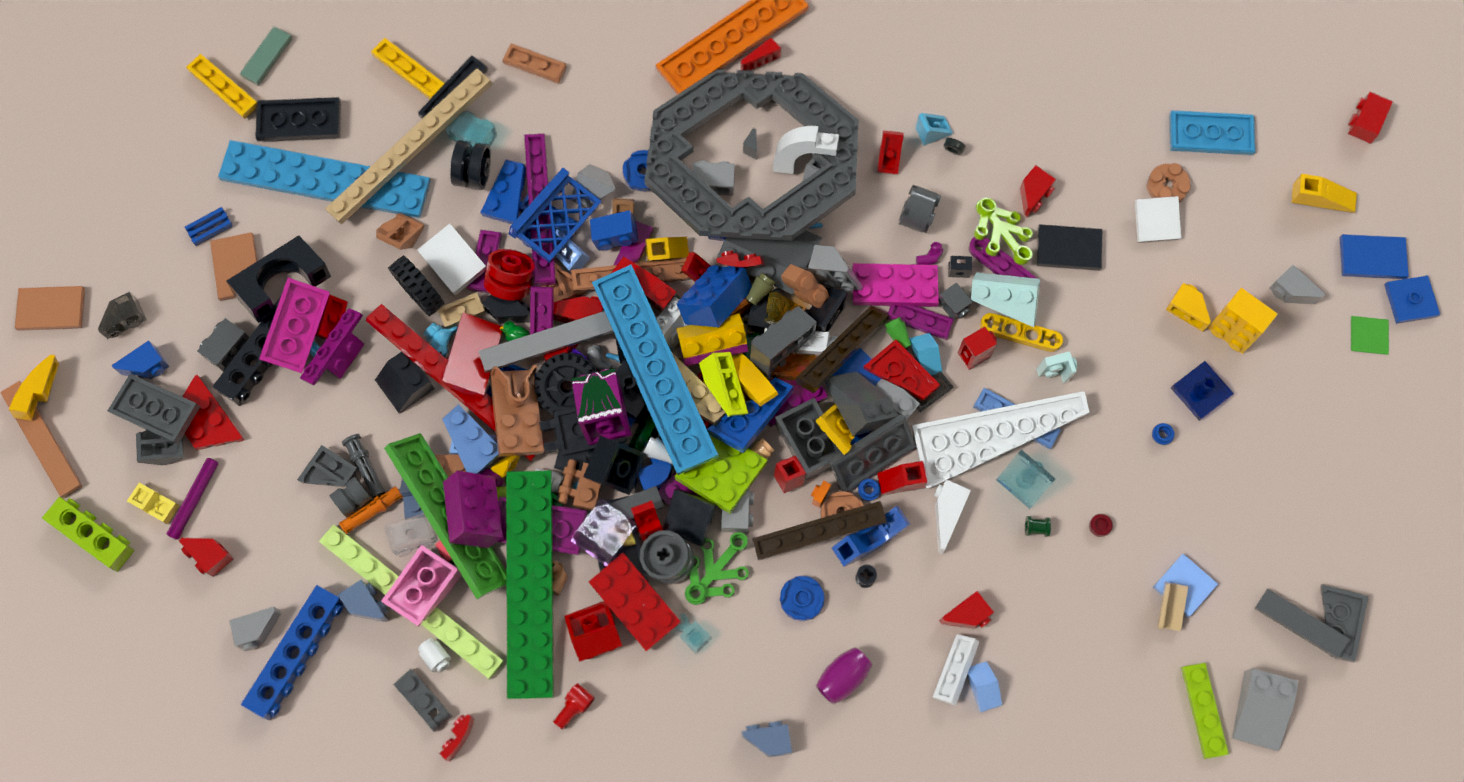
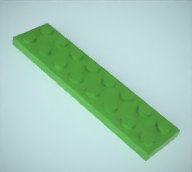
(425, 481)

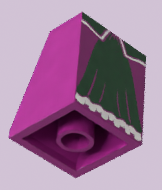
(600, 406)

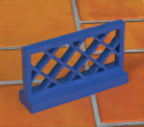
(544, 200)

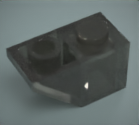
(121, 315)

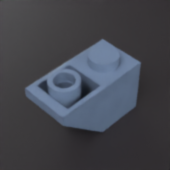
(361, 602)
(770, 740)

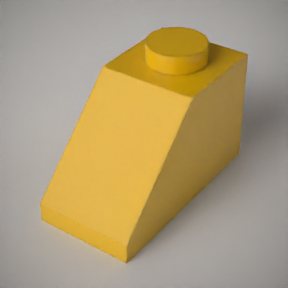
(1190, 307)

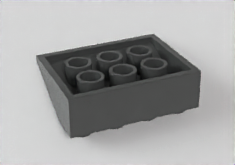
(775, 253)

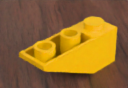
(1323, 193)

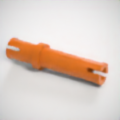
(378, 505)

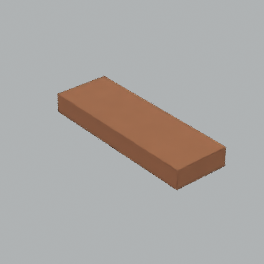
(534, 63)

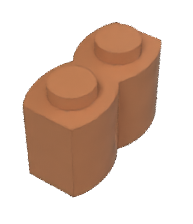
(805, 285)

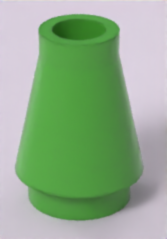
(897, 330)

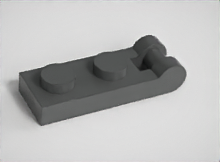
(422, 699)

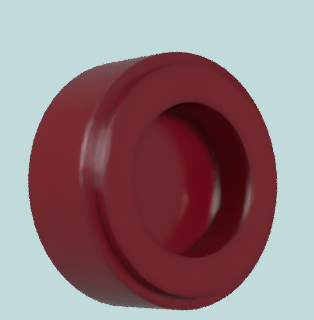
(1100, 525)

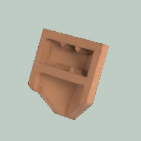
(400, 231)

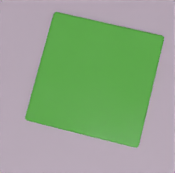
(1370, 335)

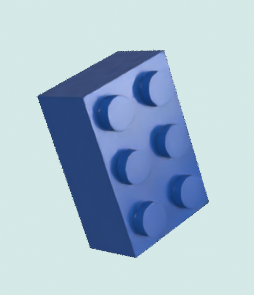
(714, 296)

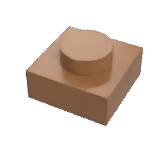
(622, 205)

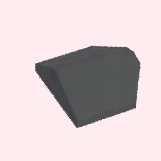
(156, 449)

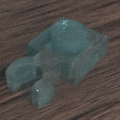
(693, 635)

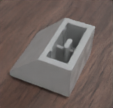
(832, 269)

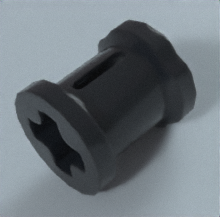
(870, 572)

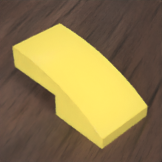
(153, 503)

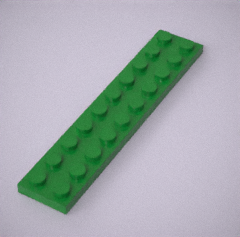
(529, 585)

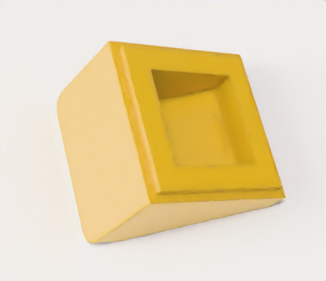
(505, 465)

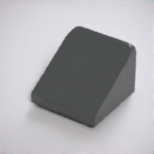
(750, 144)

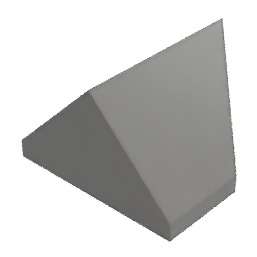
(595, 181)

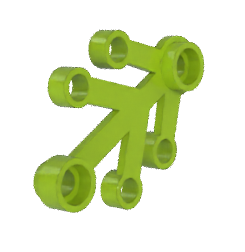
(987, 210)

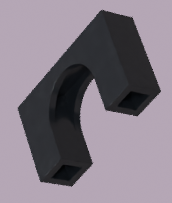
(293, 257)

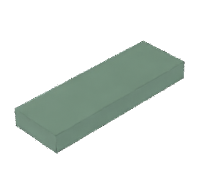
(266, 56)

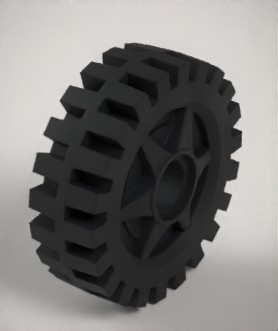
(416, 285)
(552, 374)

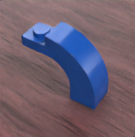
(867, 541)

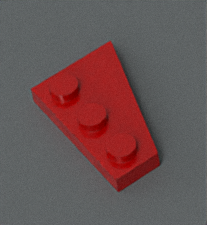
(903, 370)

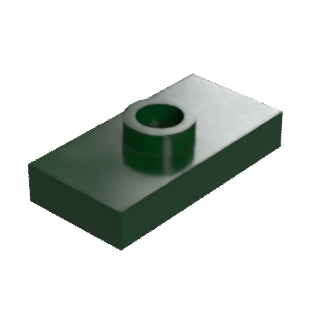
(643, 432)

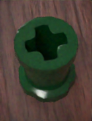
(1037, 526)

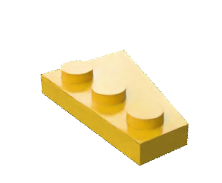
(836, 429)

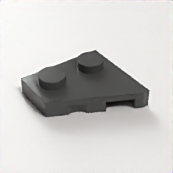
(327, 469)

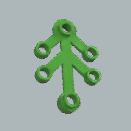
(714, 572)

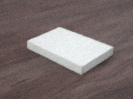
(452, 259)

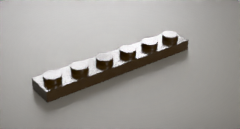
(842, 349)
(819, 530)

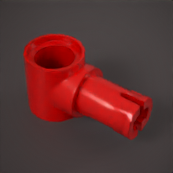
(577, 701)

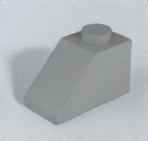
(1296, 288)
(901, 400)
(253, 628)

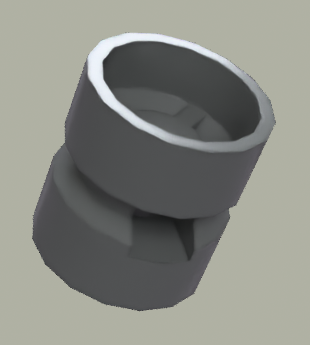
(350, 497)

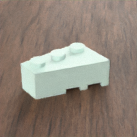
(1008, 295)

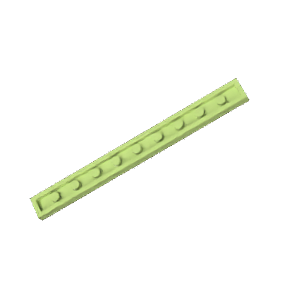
(437, 622)

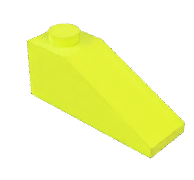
(723, 382)

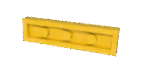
(407, 68)
(222, 86)

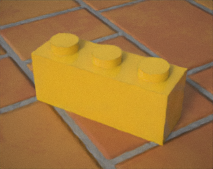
(703, 339)

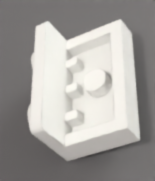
(670, 320)

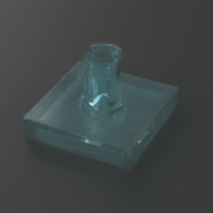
(1025, 479)

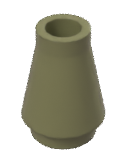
(761, 287)

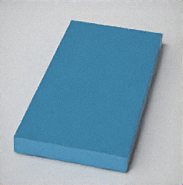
(1212, 132)

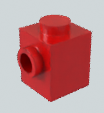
(789, 474)

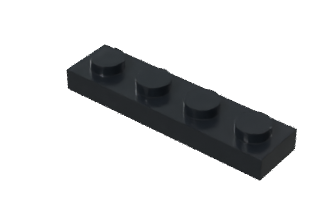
(456, 79)

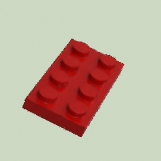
(634, 602)

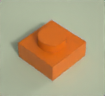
(820, 493)

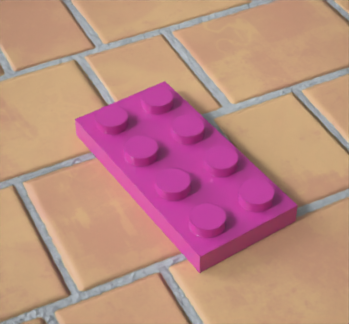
(896, 284)
(294, 325)

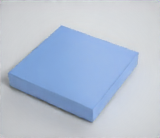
(1187, 573)

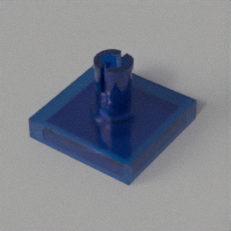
(1202, 390)

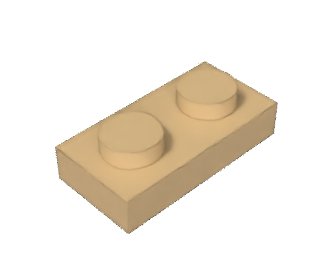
(452, 312)

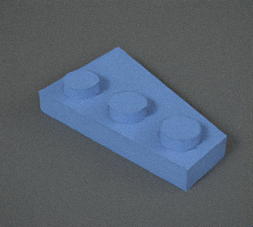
(472, 443)

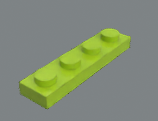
(1204, 711)

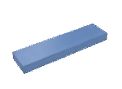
(988, 400)

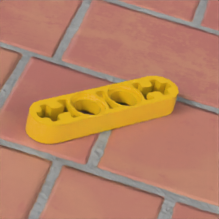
(1020, 335)

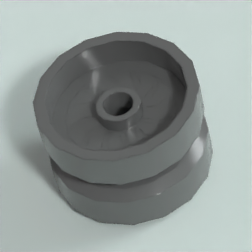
(657, 564)

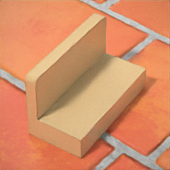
(1172, 606)

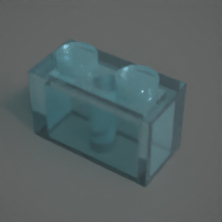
(471, 129)

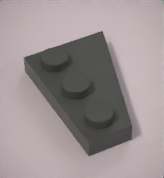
(1345, 613)

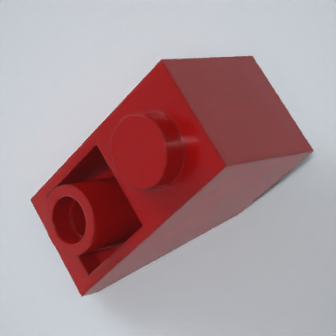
(1034, 188)
(902, 478)
(208, 554)

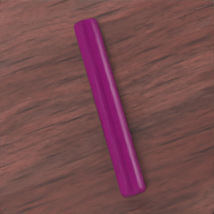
(192, 498)

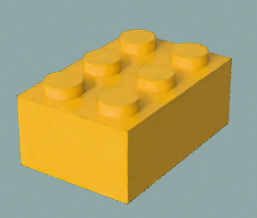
(1242, 321)

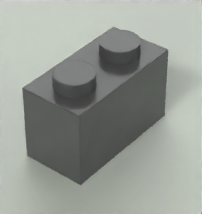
(223, 344)

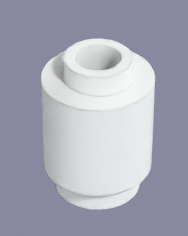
(434, 655)

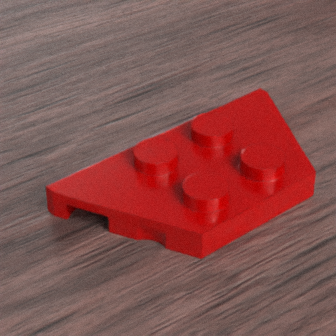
(211, 423)

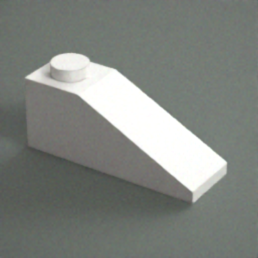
(948, 508)

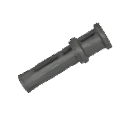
(357, 457)

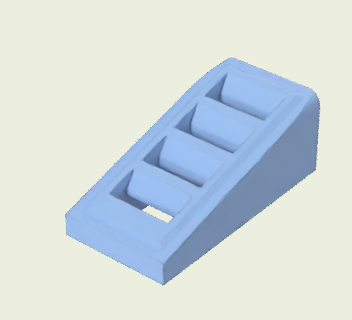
(578, 257)

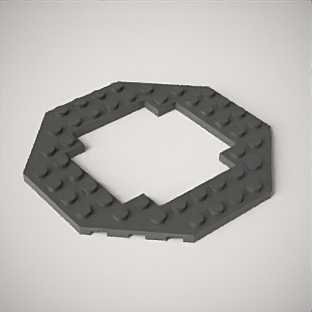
(702, 206)

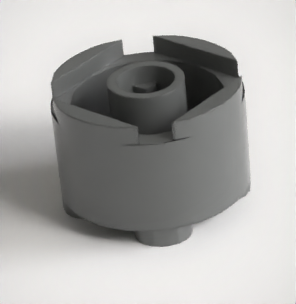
(919, 209)

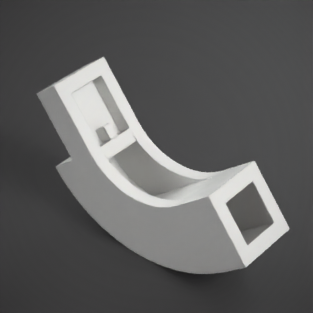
(800, 142)

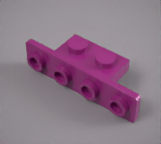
(337, 351)

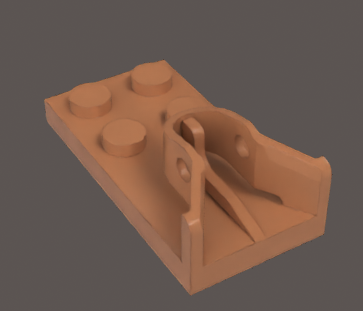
(516, 412)

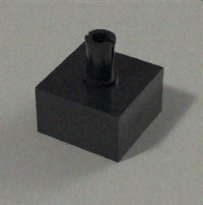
(631, 393)
(614, 465)

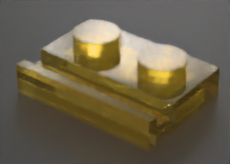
(778, 306)

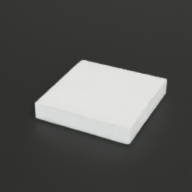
(1157, 219)

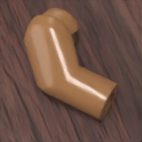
(559, 577)

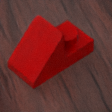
(890, 152)

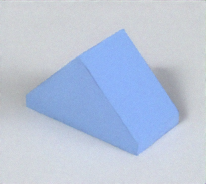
(984, 686)

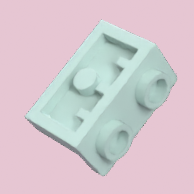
(1061, 363)

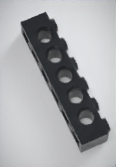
(240, 366)

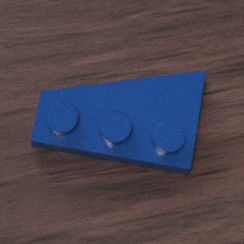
(504, 198)

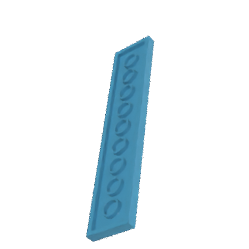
(318, 177)
(655, 370)

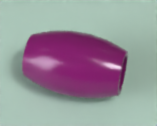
(844, 675)

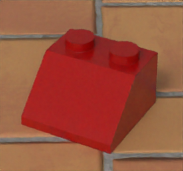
(592, 631)

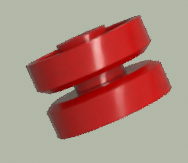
(509, 274)

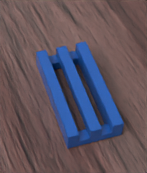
(206, 223)

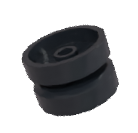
(470, 164)

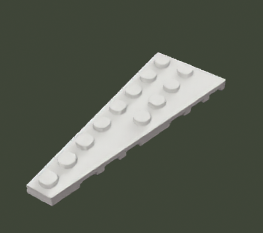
(969, 440)

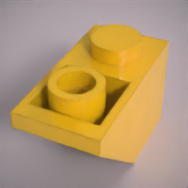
(666, 248)

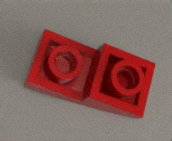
(734, 259)
(461, 729)

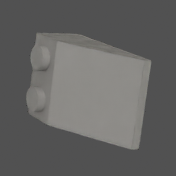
(1264, 708)

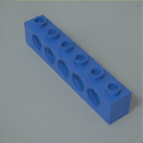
(281, 657)

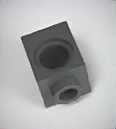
(955, 302)

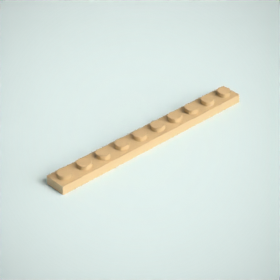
(408, 146)

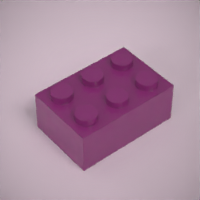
(472, 509)

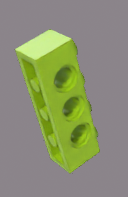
(59, 517)

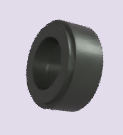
(954, 146)

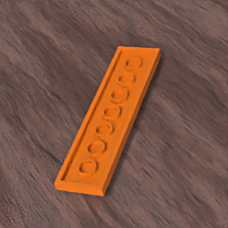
(727, 40)

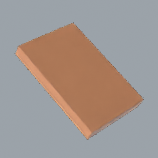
(231, 257)
(49, 308)

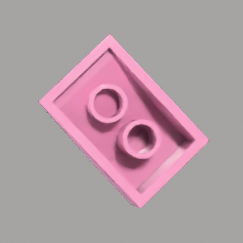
(421, 586)

